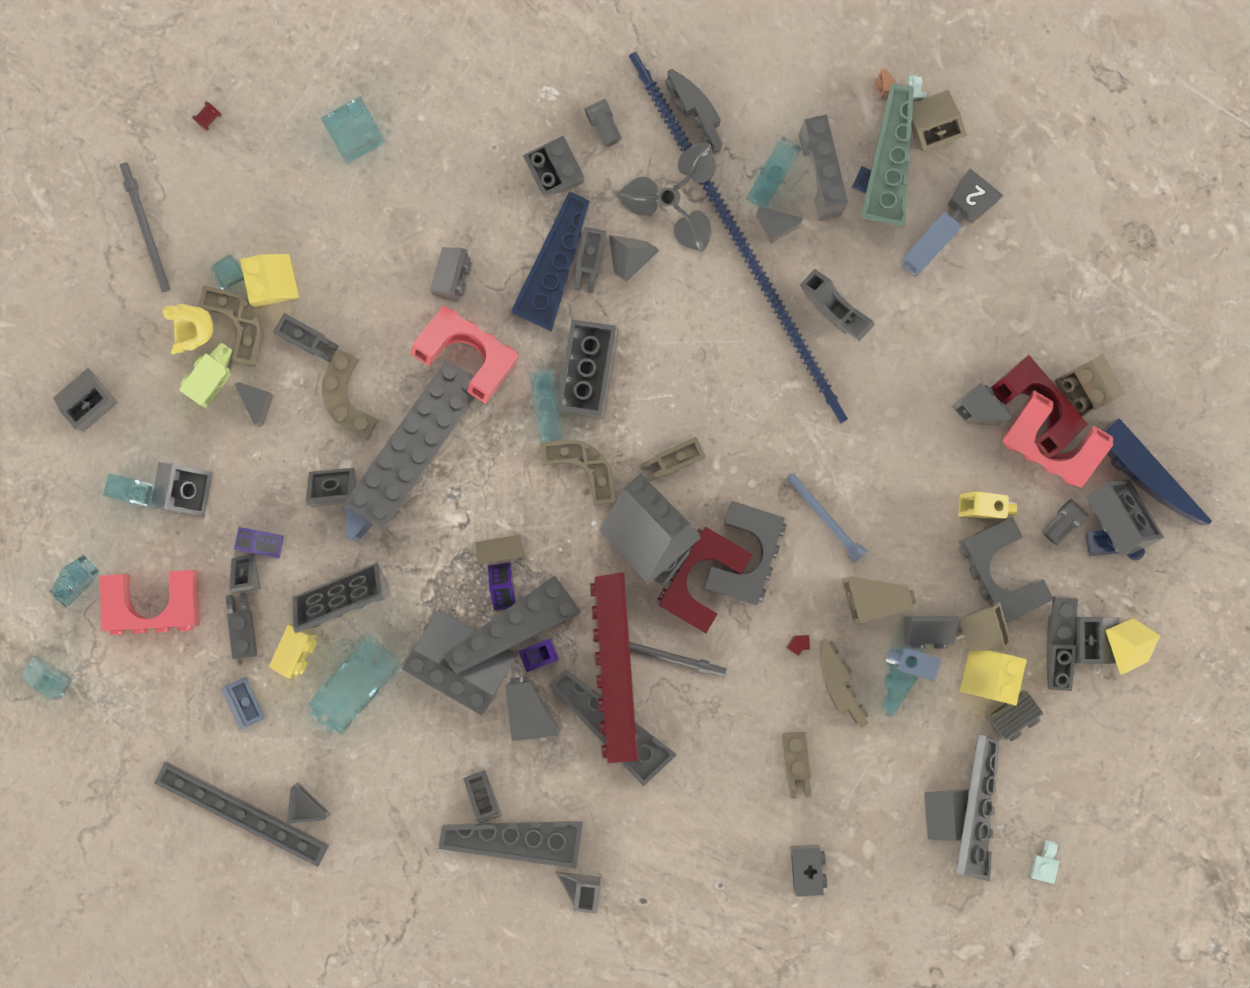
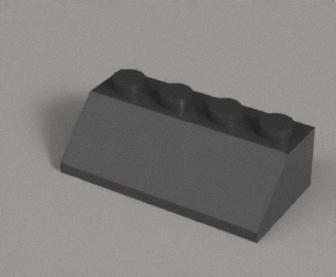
(588, 369)

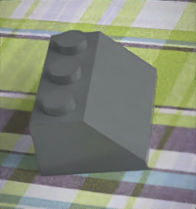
(1124, 516)

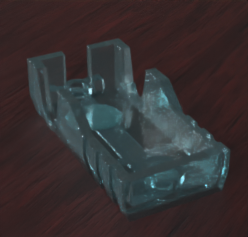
(353, 685)

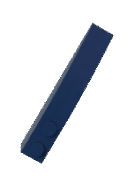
(1147, 472)

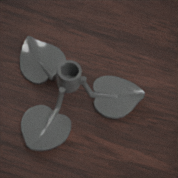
(641, 196)

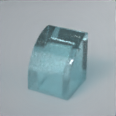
(227, 272)

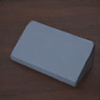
(242, 703)

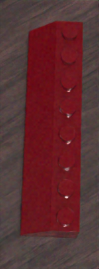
(615, 668)

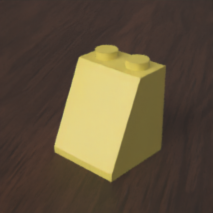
(993, 675)

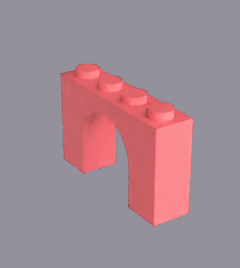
(450, 328)
(1074, 465)
(119, 614)

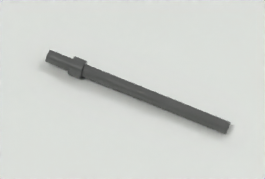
(131, 186)
(703, 666)

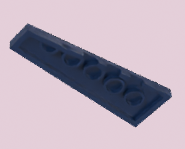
(546, 282)

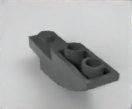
(693, 101)
(1061, 644)

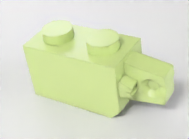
(208, 376)

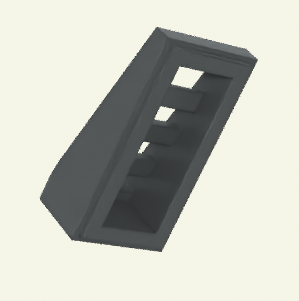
(496, 812)

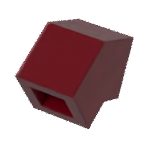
(798, 644)

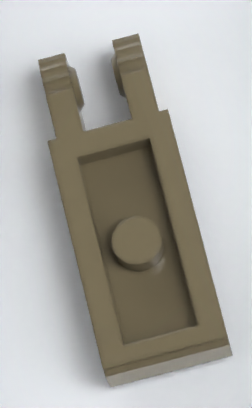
(675, 458)
(796, 761)

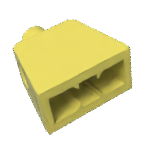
(986, 506)

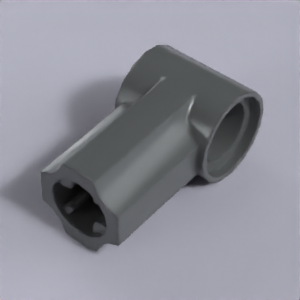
(601, 118)
(1068, 517)

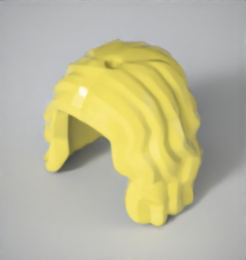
(191, 325)

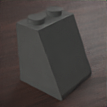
(528, 712)

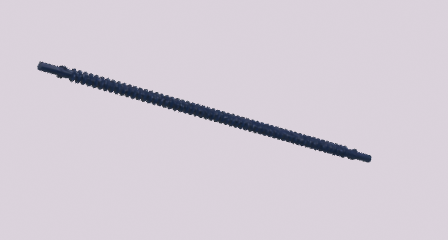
(721, 208)

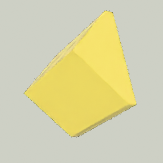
(1131, 644)

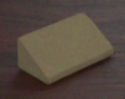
(499, 549)

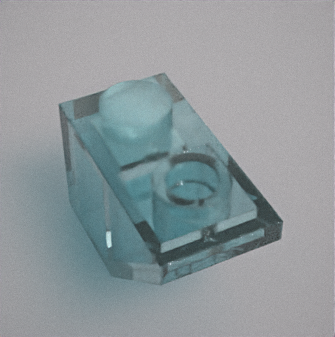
(128, 490)
(74, 580)
(46, 678)

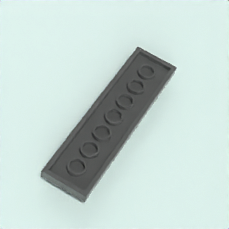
(412, 446)

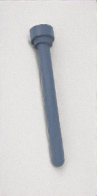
(854, 550)

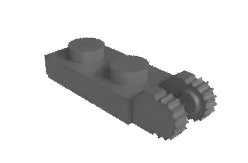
(590, 256)
(303, 336)
(241, 628)

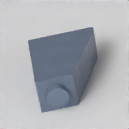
(930, 244)

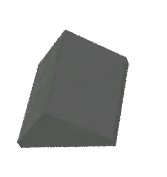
(330, 487)
(945, 813)

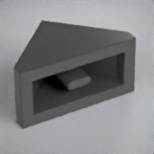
(777, 223)
(256, 402)
(244, 574)

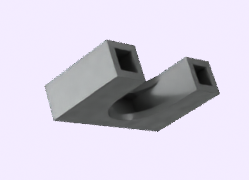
(818, 142)
(767, 529)
(979, 551)

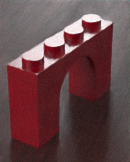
(1063, 421)
(677, 597)

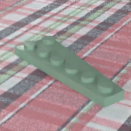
(888, 179)

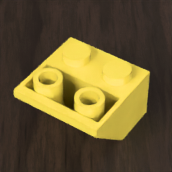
(292, 652)

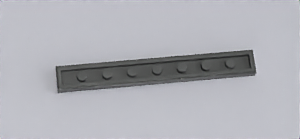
(241, 814)

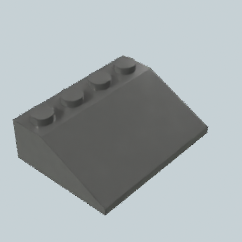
(647, 529)
(339, 597)
(471, 687)

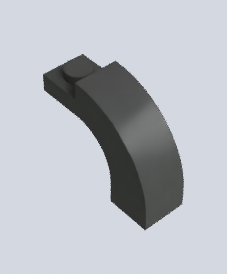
(834, 307)

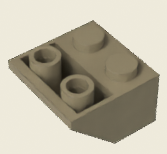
(936, 121)
(1090, 385)

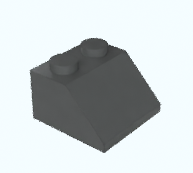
(181, 489)
(930, 630)

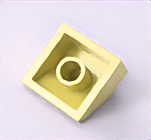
(269, 279)

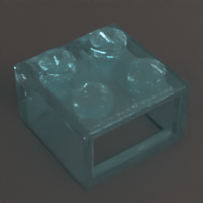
(352, 128)

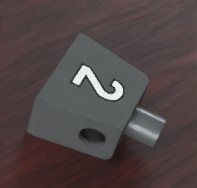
(972, 198)

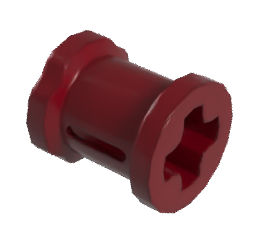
(206, 116)

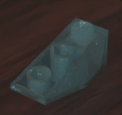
(774, 172)
(546, 405)
(898, 685)

